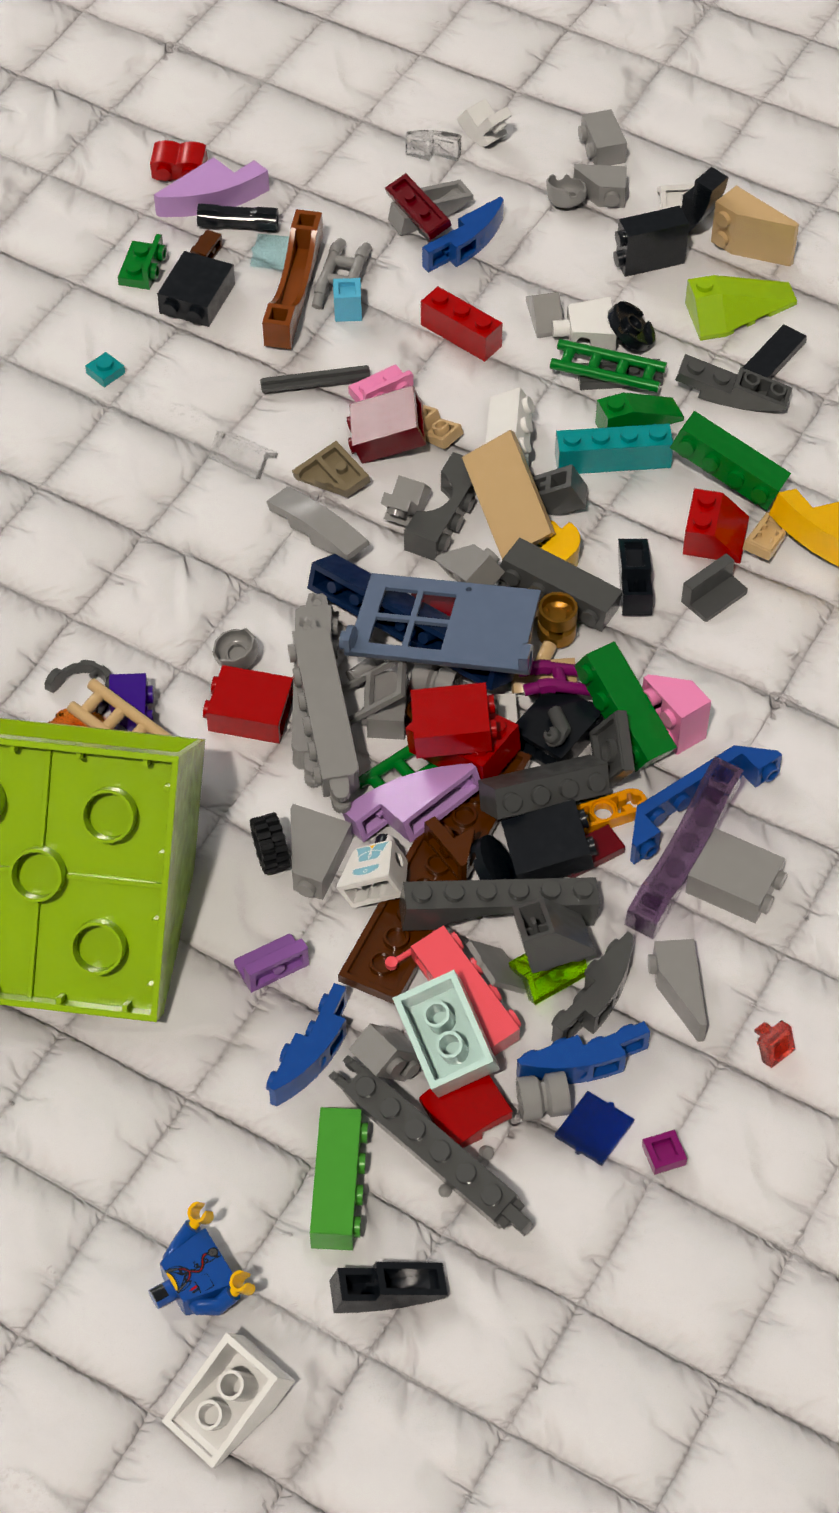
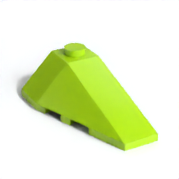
(726, 302)

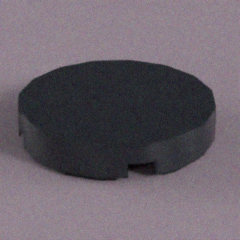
(630, 326)
(492, 859)

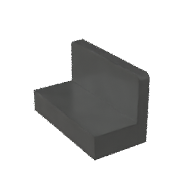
(713, 589)

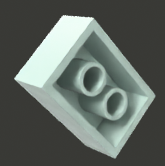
(446, 1033)

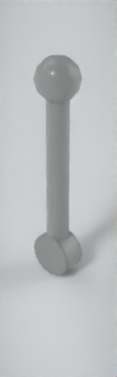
(485, 1152)

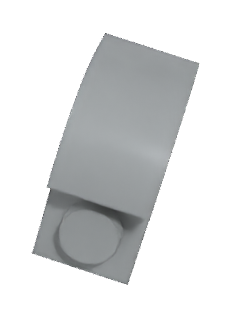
(405, 500)

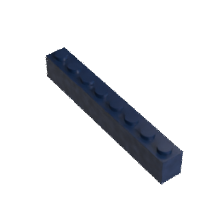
(346, 587)

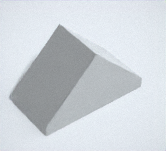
(542, 310)

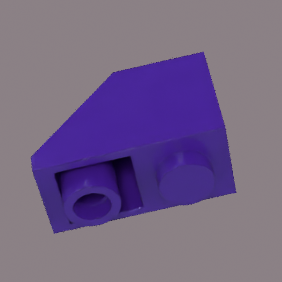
(135, 691)

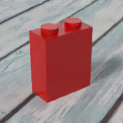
(249, 704)
(452, 720)

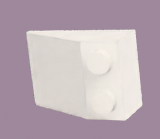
(227, 1399)

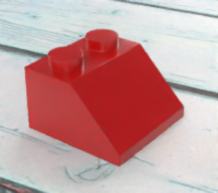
(714, 526)

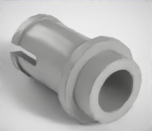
(362, 668)

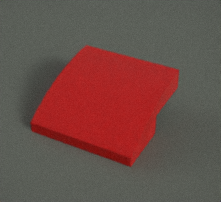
(468, 1110)

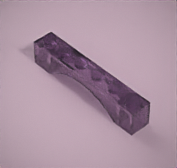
(672, 870)

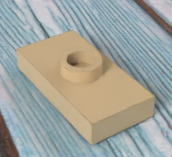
(765, 538)

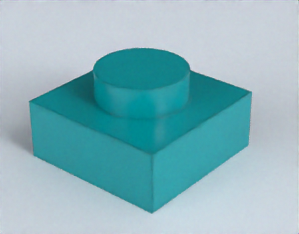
(105, 369)

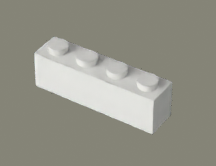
(512, 412)

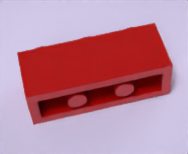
(461, 323)

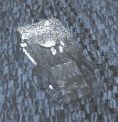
(426, 143)

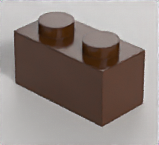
(208, 244)

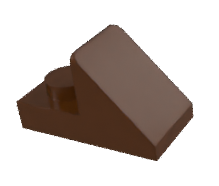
(452, 850)

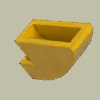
(811, 526)

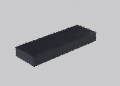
(776, 352)

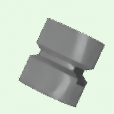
(432, 676)
(543, 1096)

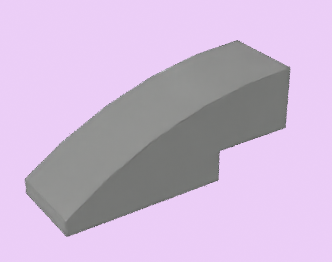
(447, 196)

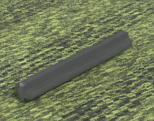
(314, 379)

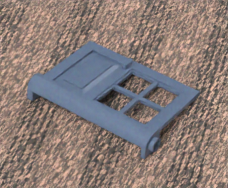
(485, 630)

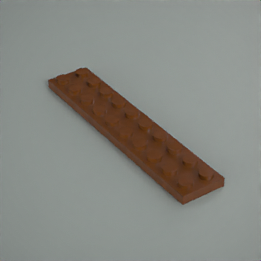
(384, 933)

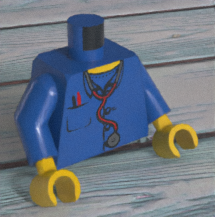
(197, 1271)

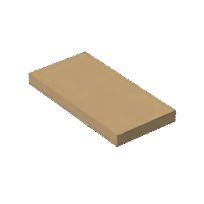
(508, 493)

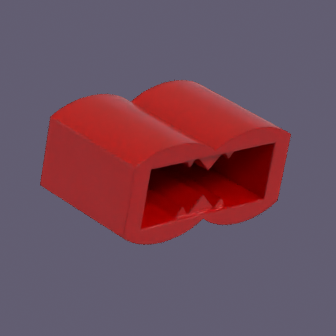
(174, 160)

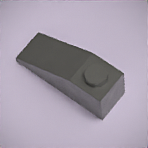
(562, 490)

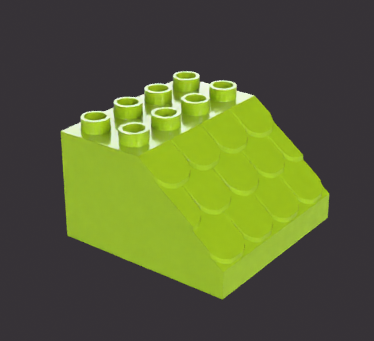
(94, 865)

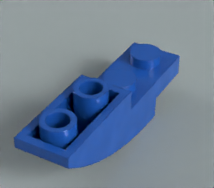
(470, 237)
(311, 1053)
(587, 1062)

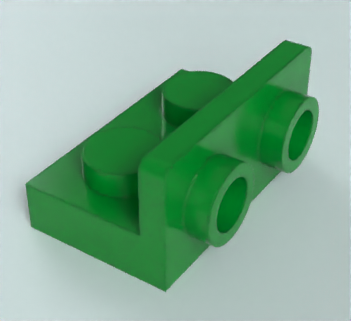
(142, 263)

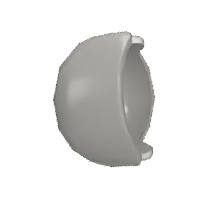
(566, 192)
(236, 648)

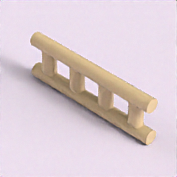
(121, 710)

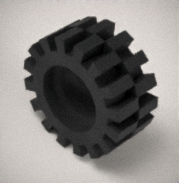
(270, 843)

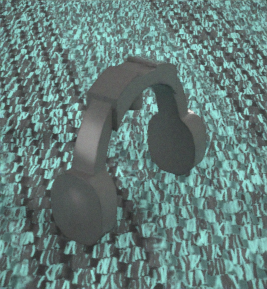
(57, 677)

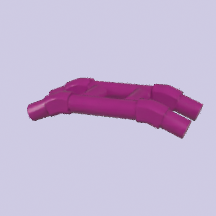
(557, 683)

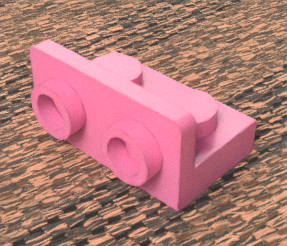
(381, 383)

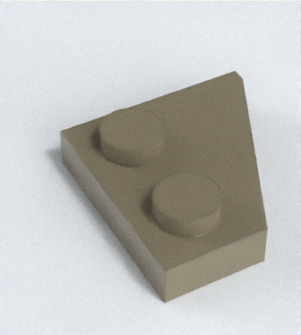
(333, 471)

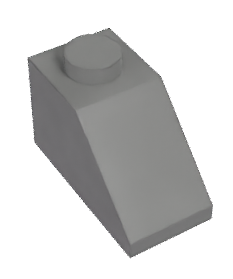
(604, 183)
(471, 565)

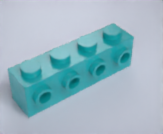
(615, 448)

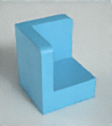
(347, 299)

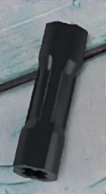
(237, 217)

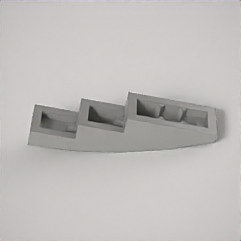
(318, 522)

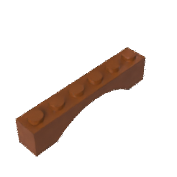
(286, 307)

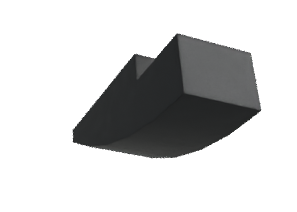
(701, 198)
(635, 576)
(387, 1286)

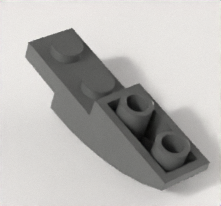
(739, 391)
(601, 991)

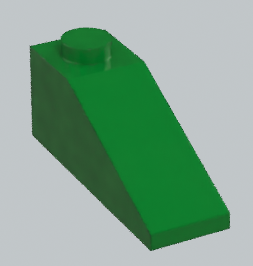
(636, 410)

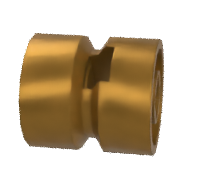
(557, 619)

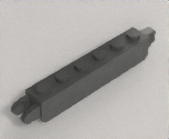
(433, 1148)

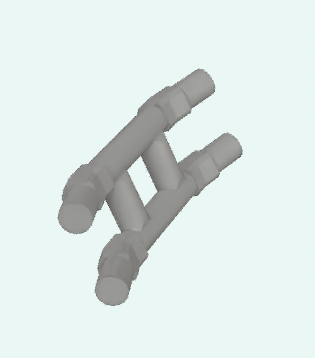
(335, 259)

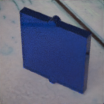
(594, 1128)

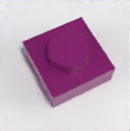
(664, 1152)

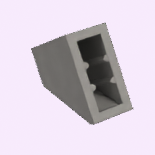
(317, 850)

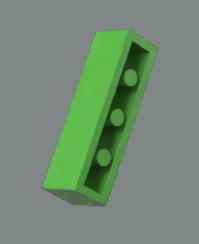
(336, 1179)

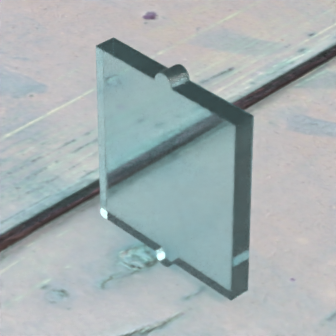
(269, 251)

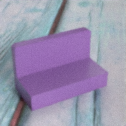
(272, 962)

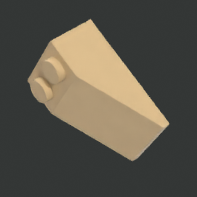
(753, 228)

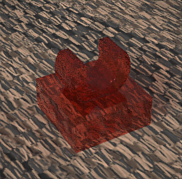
(774, 1042)

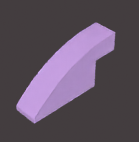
(211, 185)
(412, 800)

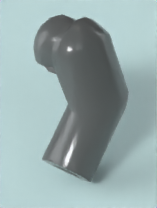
(560, 728)

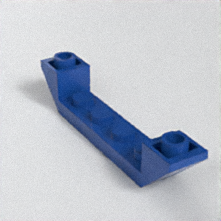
(758, 767)

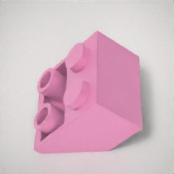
(680, 707)

